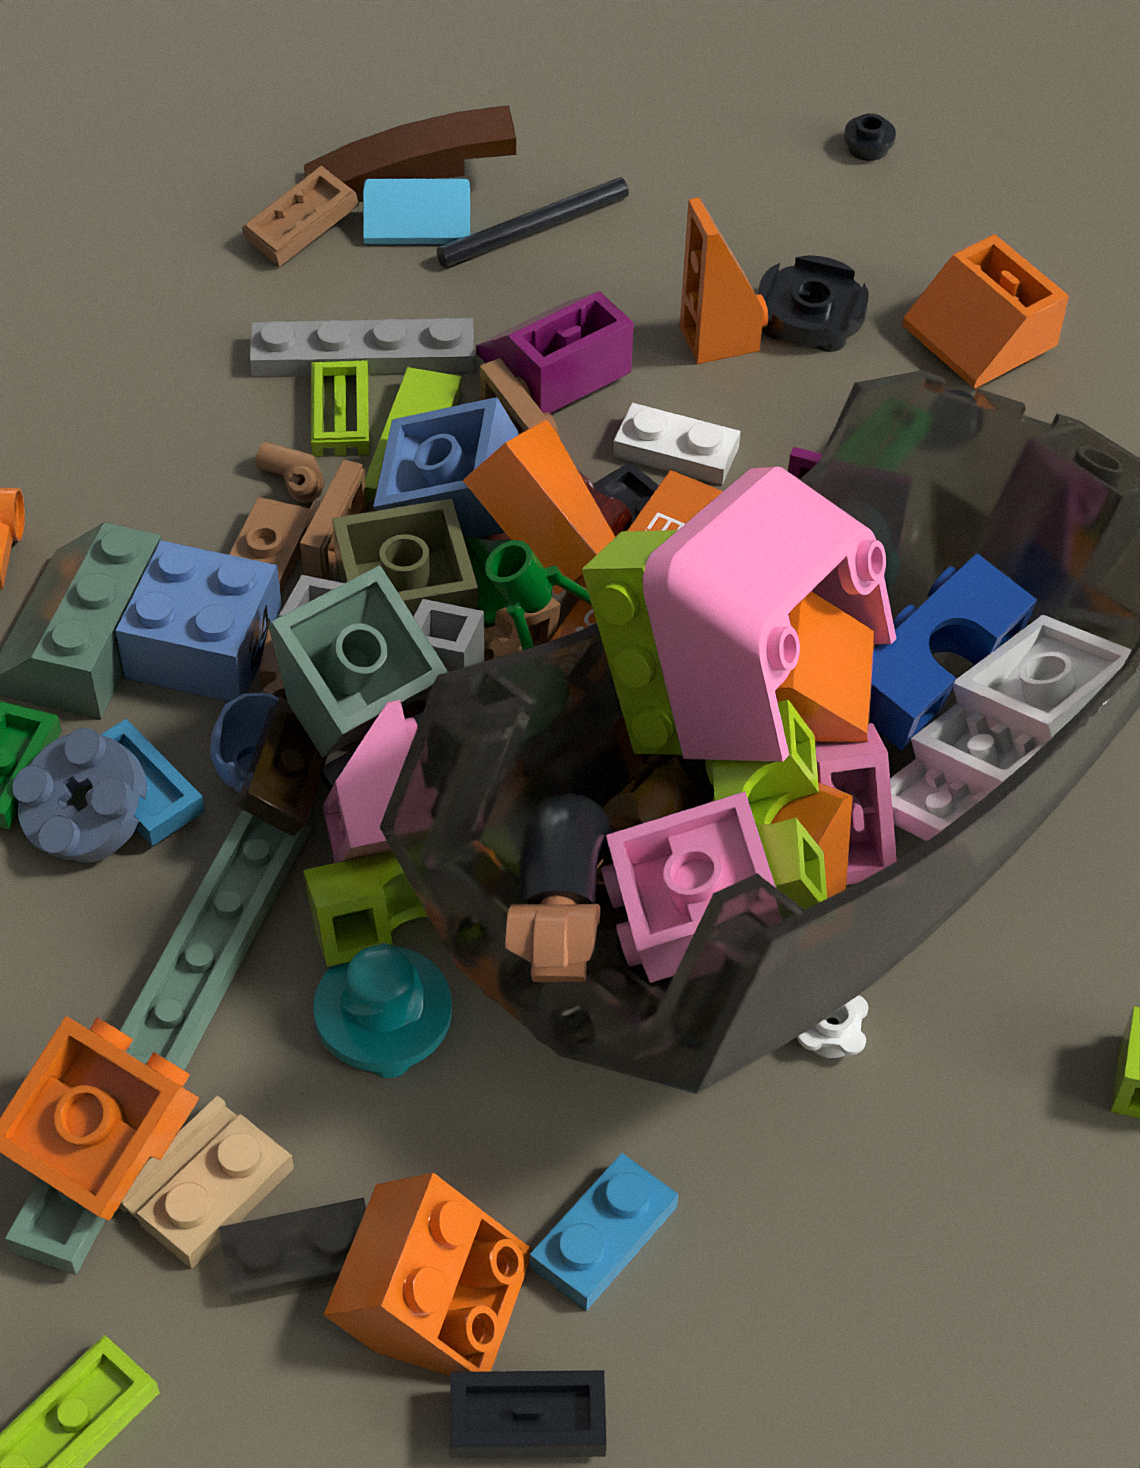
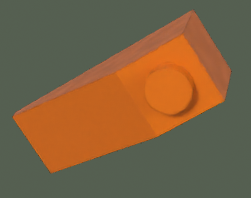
(718, 306)

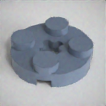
(53, 777)

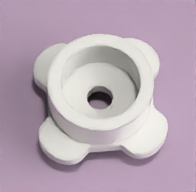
(839, 1039)

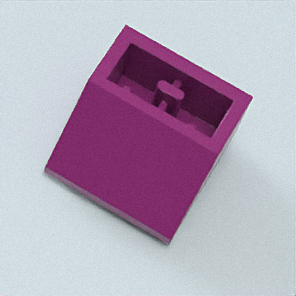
(566, 350)

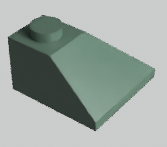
(350, 658)

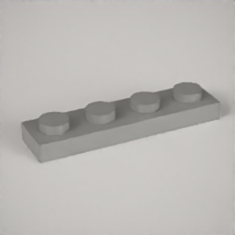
(386, 344)

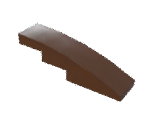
(422, 148)

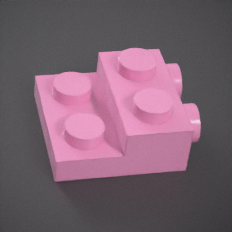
(671, 870)

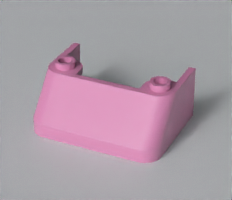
(724, 600)

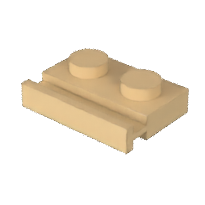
(206, 1181)

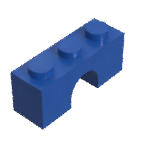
(965, 615)

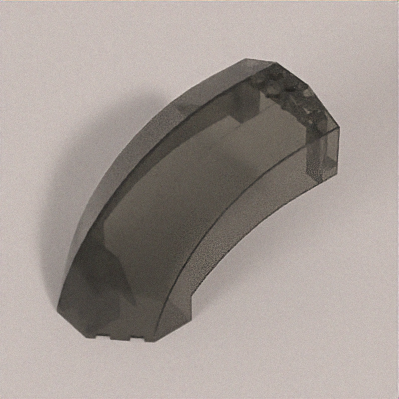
(500, 736)

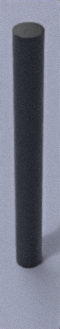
(532, 222)

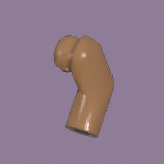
(298, 469)

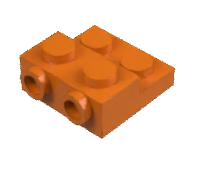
(94, 1114)

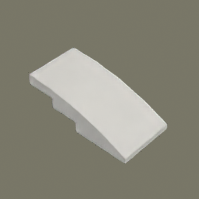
(1000, 720)

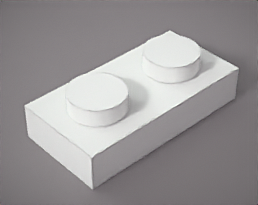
(676, 443)

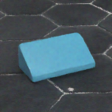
(416, 211)

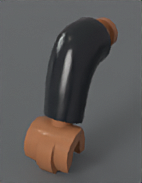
(558, 869)

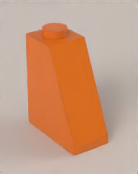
(542, 501)

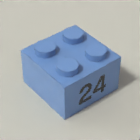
(199, 621)

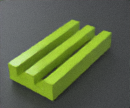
(341, 438)

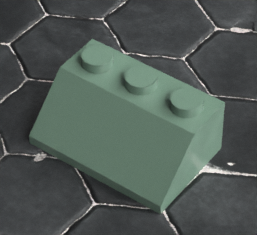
(66, 636)

